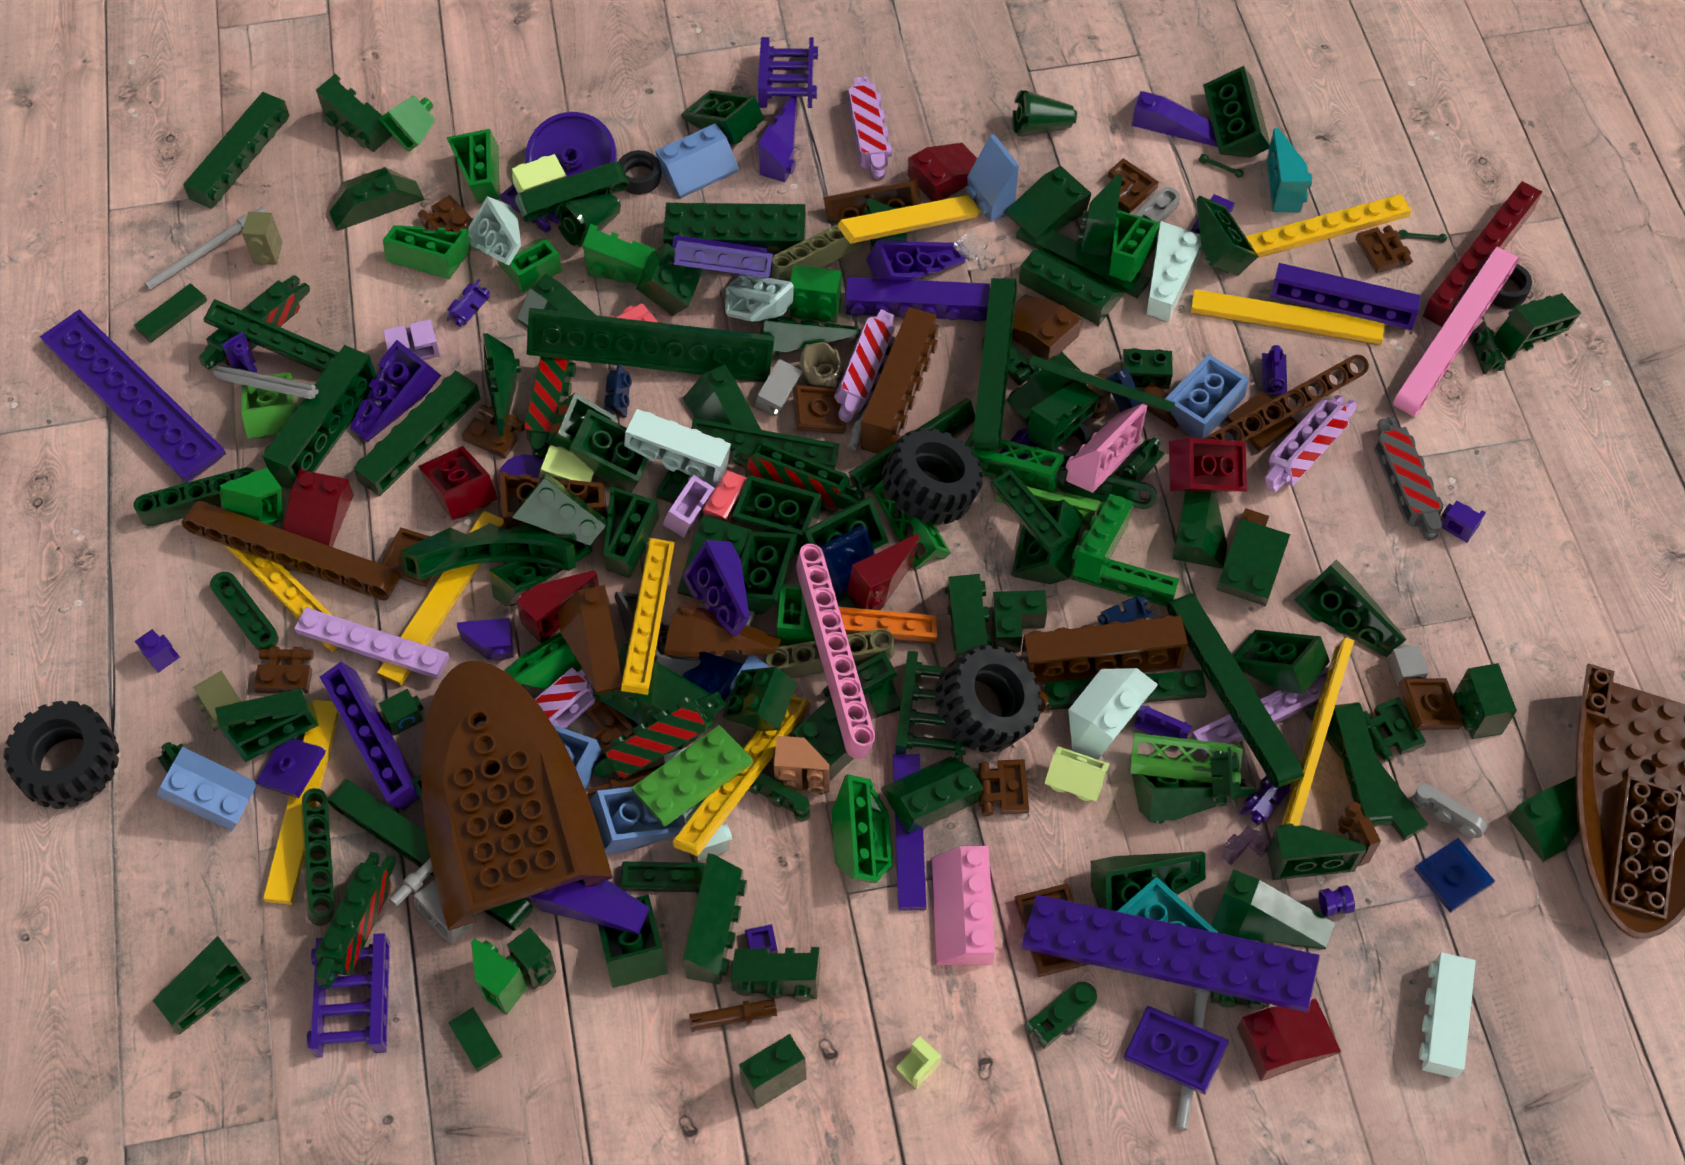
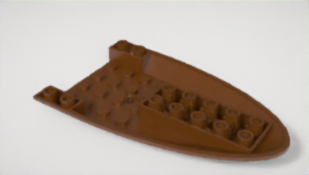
(1627, 818)
(553, 823)

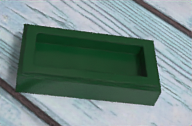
(475, 1039)

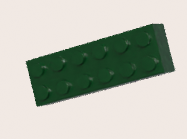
(755, 225)
(321, 420)

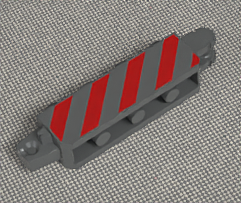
(1408, 478)

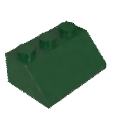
(777, 506)
(858, 514)
(1034, 562)
(765, 567)
(933, 793)

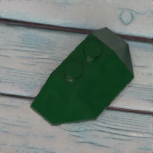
(372, 197)

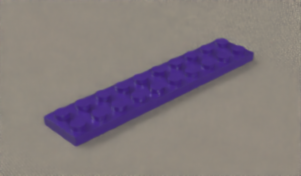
(133, 396)
(1172, 953)

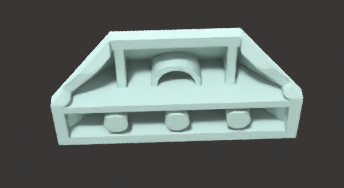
(757, 298)
(1106, 708)

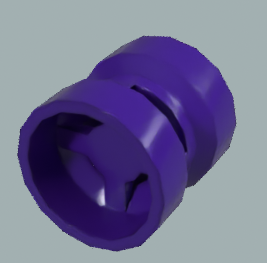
(1336, 901)

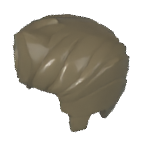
(821, 365)

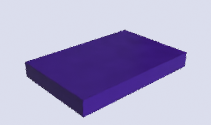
(1176, 1049)

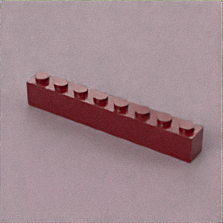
(1496, 234)

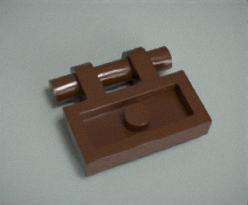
(448, 213)
(1378, 250)
(485, 435)
(283, 678)
(1012, 787)
(1359, 830)

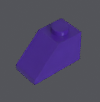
(489, 637)

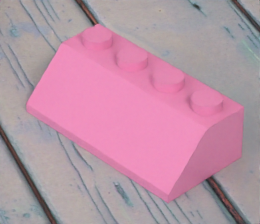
(1106, 449)
(963, 907)

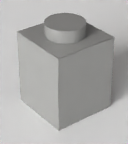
(1407, 663)

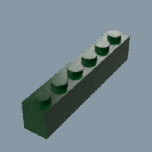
(236, 150)
(417, 433)

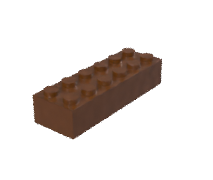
(899, 381)
(1086, 650)

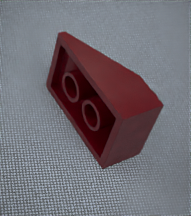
(941, 169)
(1207, 465)
(459, 482)
(317, 506)
(878, 576)
(540, 605)
(1286, 1039)

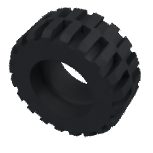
(919, 493)
(1008, 680)
(43, 731)

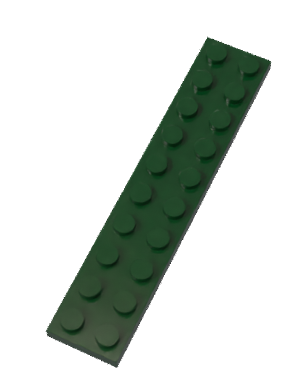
(647, 344)

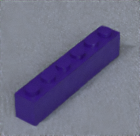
(1345, 296)
(941, 298)
(371, 735)

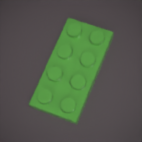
(692, 775)

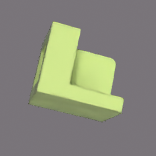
(919, 1062)

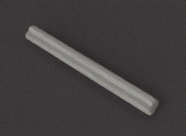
(265, 382)

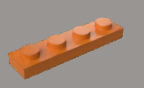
(901, 625)

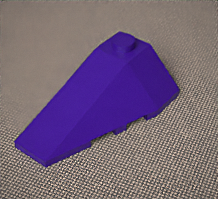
(1171, 118)
(778, 144)
(911, 259)
(397, 387)
(718, 582)
(597, 904)

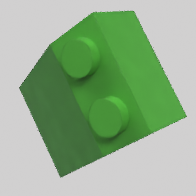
(266, 410)

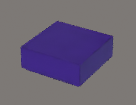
(761, 938)

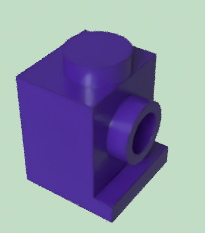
(1461, 520)
(157, 650)

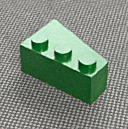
(479, 162)
(1131, 244)
(426, 250)
(613, 257)

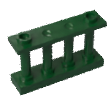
(909, 716)

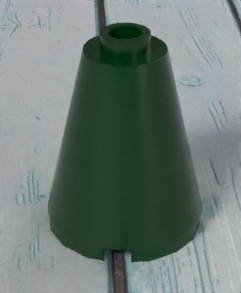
(1040, 114)
(580, 213)

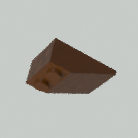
(1044, 326)

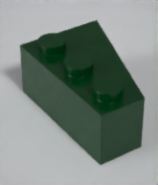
(351, 115)
(1534, 322)
(627, 530)
(967, 612)
(201, 986)

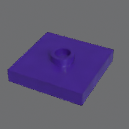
(291, 767)

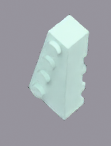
(1173, 264)
(678, 447)

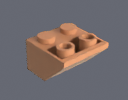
(800, 765)

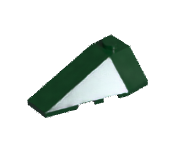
(517, 576)
(1346, 606)
(1122, 877)

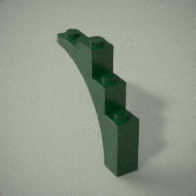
(487, 544)

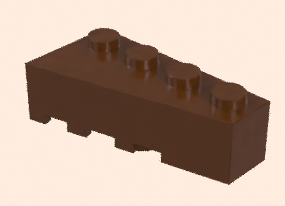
(516, 488)

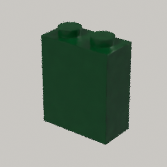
(773, 1071)

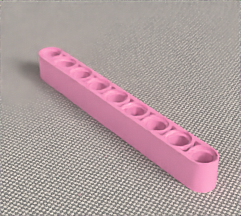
(1455, 332)
(832, 660)

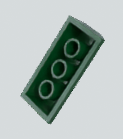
(1236, 114)
(1069, 286)
(664, 692)
(714, 921)

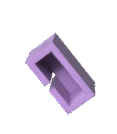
(418, 338)
(688, 506)

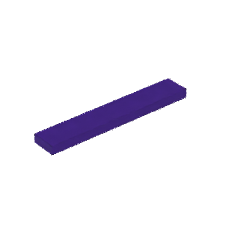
(909, 847)

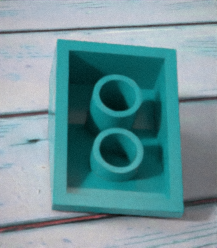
(1286, 175)
(1162, 904)

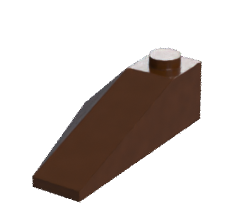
(853, 203)
(698, 631)
(590, 633)

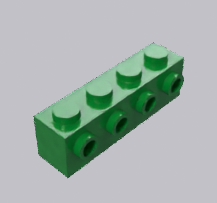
(1102, 539)

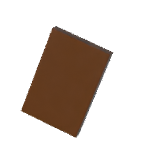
(1024, 903)

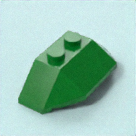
(544, 663)
(861, 831)

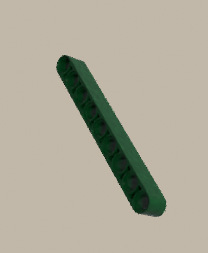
(995, 364)
(1236, 693)
(406, 839)

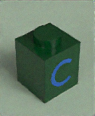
(402, 711)

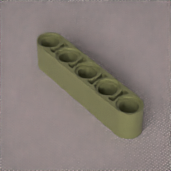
(813, 252)
(793, 653)

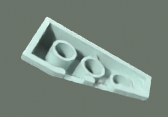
(496, 230)

